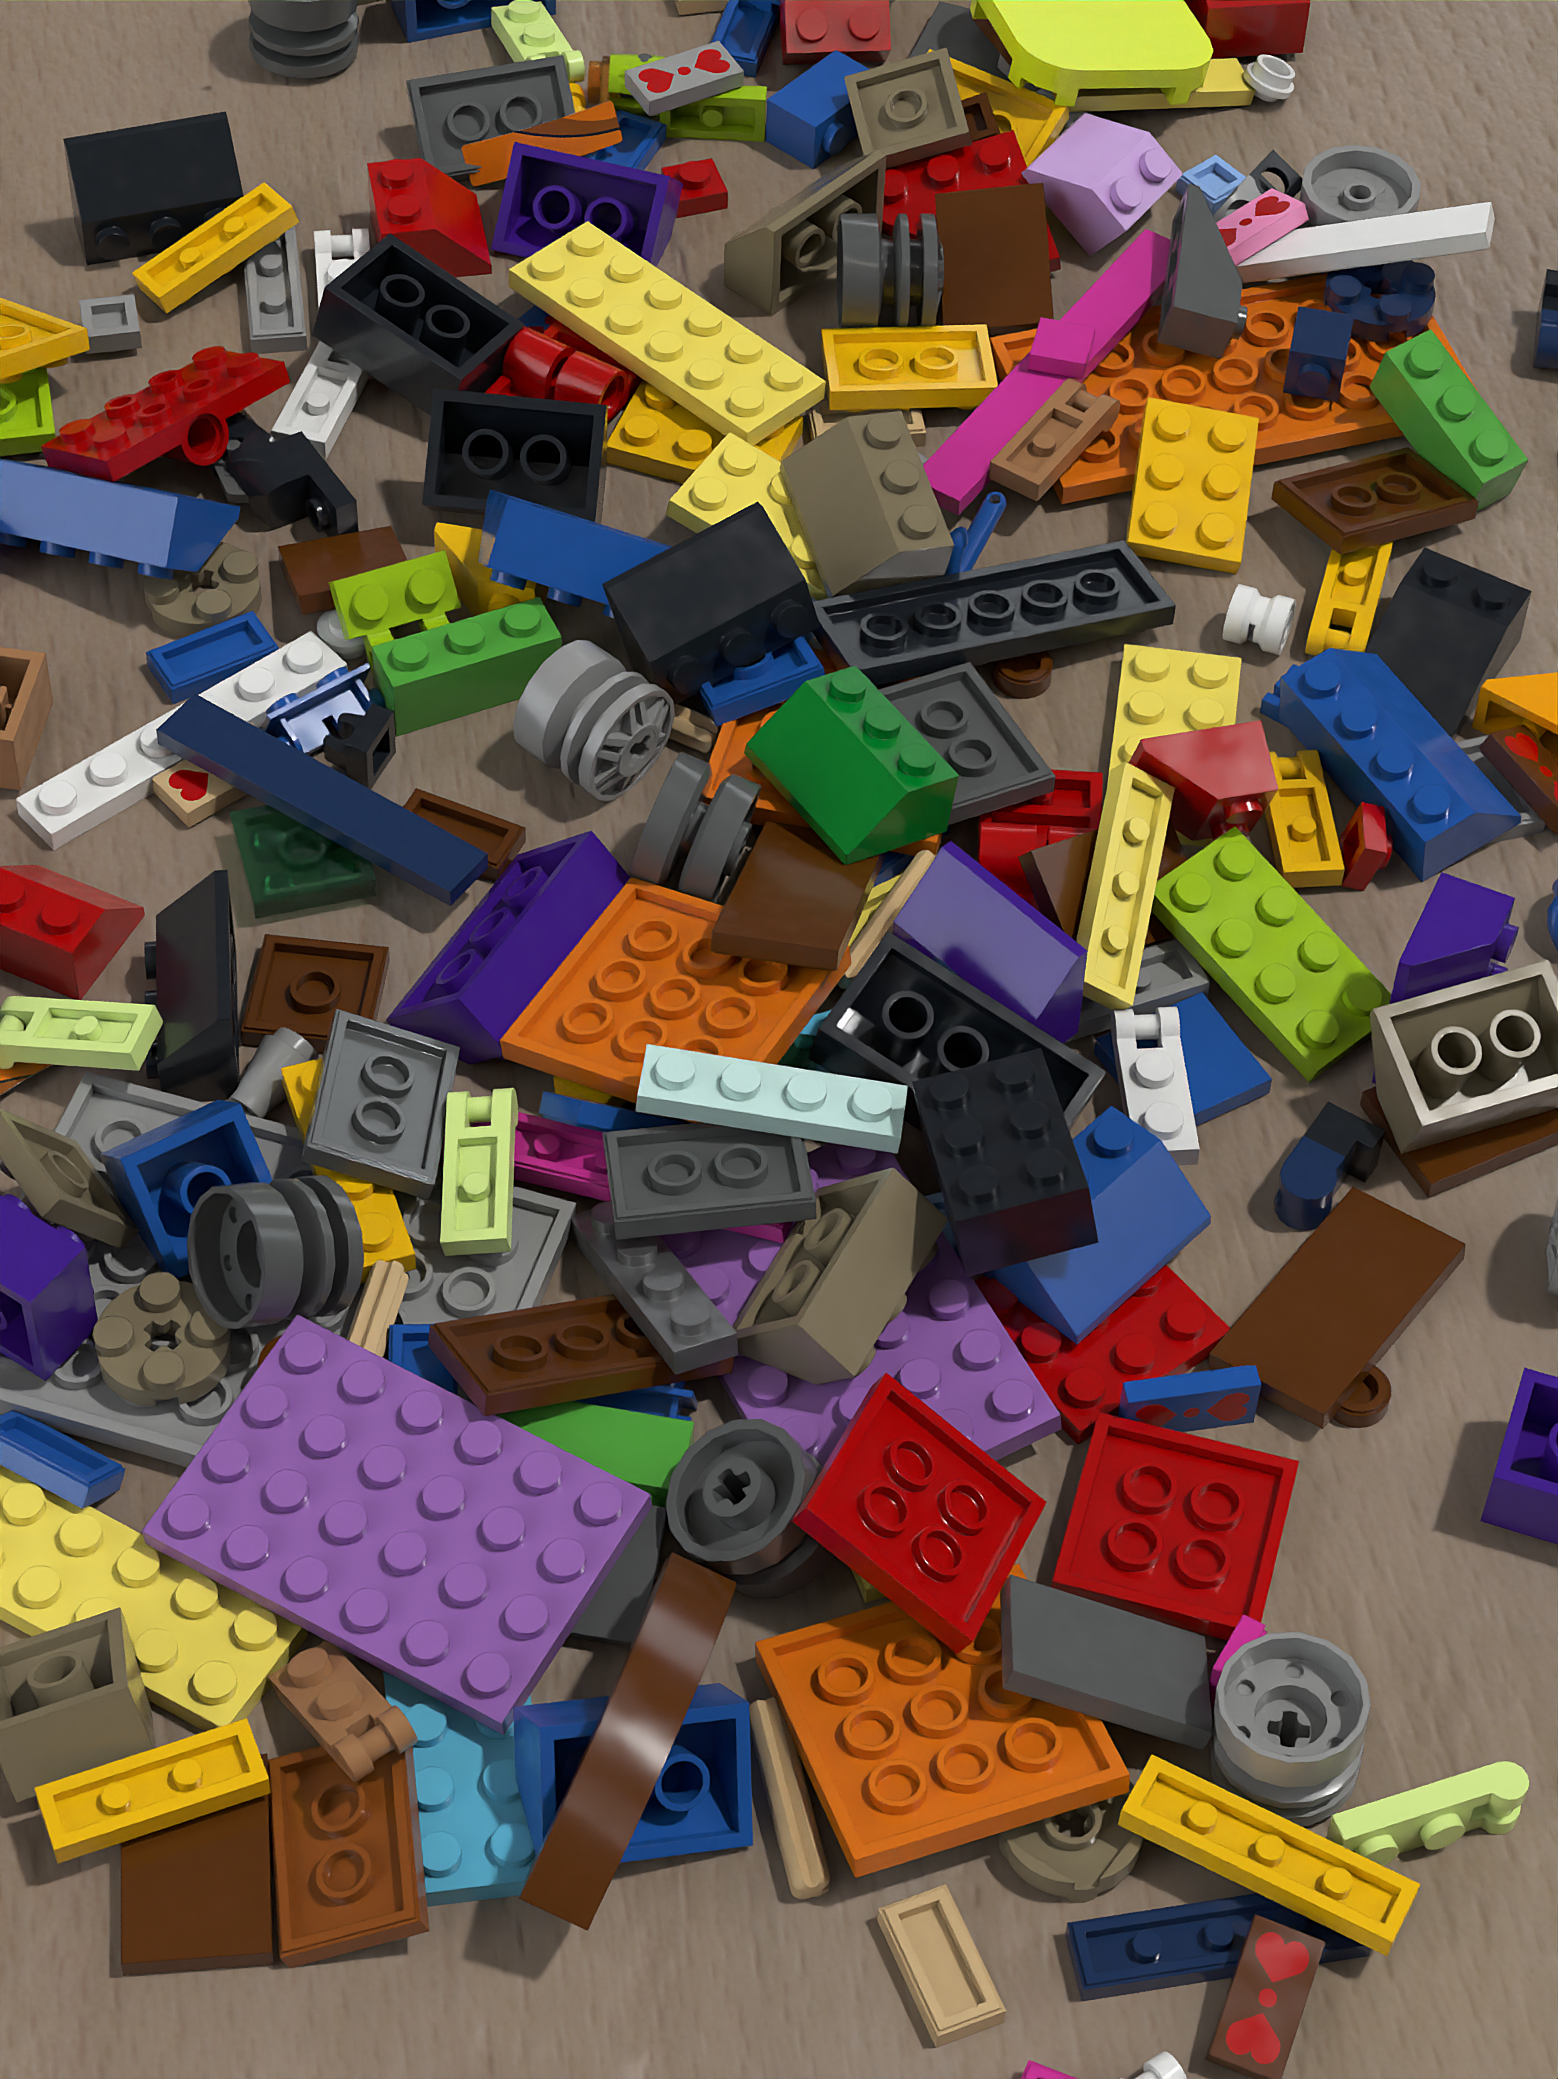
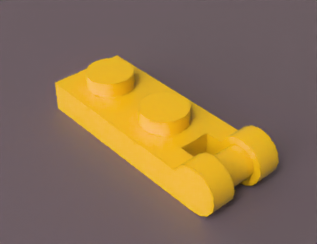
(1349, 599)
(1303, 823)

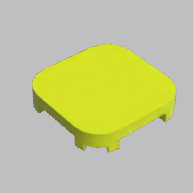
(1101, 45)

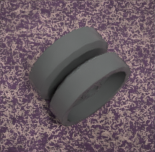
(689, 829)
(736, 1505)

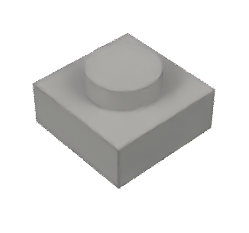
(111, 323)

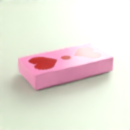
(1261, 223)

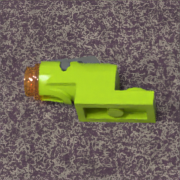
(725, 116)

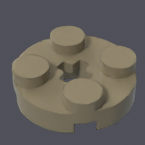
(235, 592)
(154, 1309)
(1075, 1865)

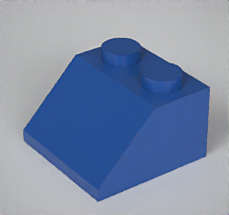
(173, 1166)

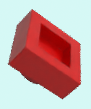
(702, 187)
(1364, 846)

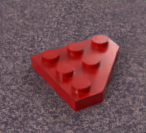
(983, 165)

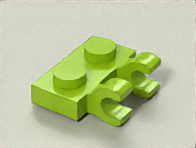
(395, 596)

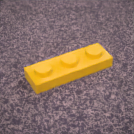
(215, 247)
(152, 1790)

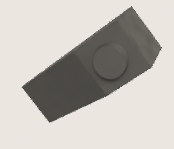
(1200, 284)

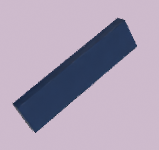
(1180, 1944)

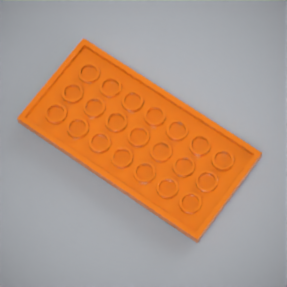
(1242, 382)

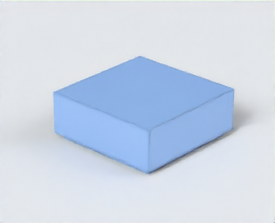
(1215, 179)

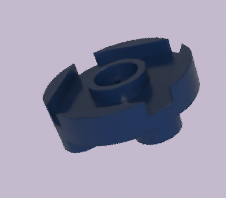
(1404, 303)

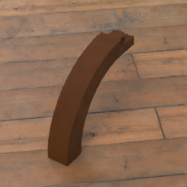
(630, 1742)

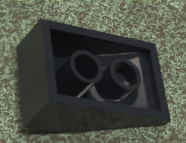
(1449, 634)

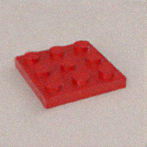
(1150, 1335)
(920, 1513)
(1175, 1526)

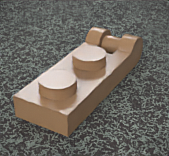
(1053, 439)
(341, 1709)

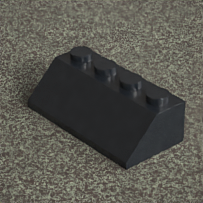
(919, 1020)

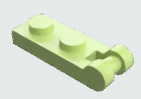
(532, 34)
(76, 1032)
(478, 1173)
(1434, 1813)

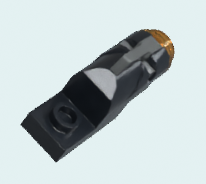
(283, 479)

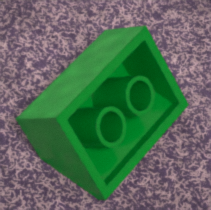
(854, 767)

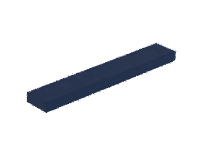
(323, 799)

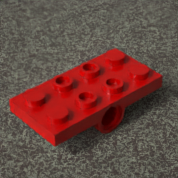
(564, 369)
(172, 418)
(1038, 822)

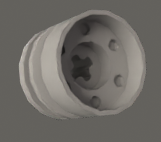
(593, 720)
(1290, 1726)

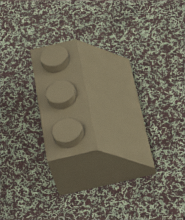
(798, 240)
(867, 506)
(1468, 1056)
(840, 1278)

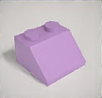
(1102, 178)

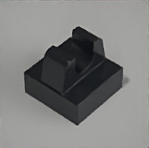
(368, 744)

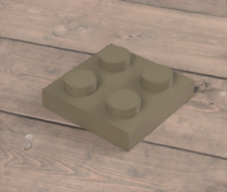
(909, 108)
(61, 1182)

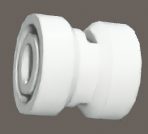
(1259, 619)

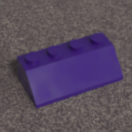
(511, 946)

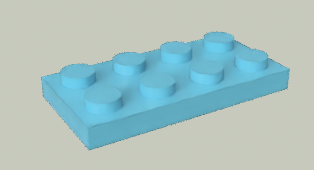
(467, 1801)

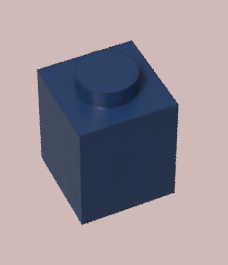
(1318, 353)

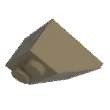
(71, 1702)

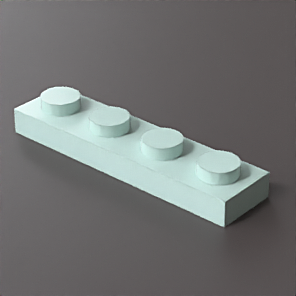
(771, 1098)

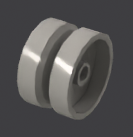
(1357, 185)

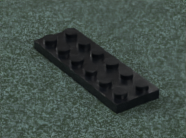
(992, 613)

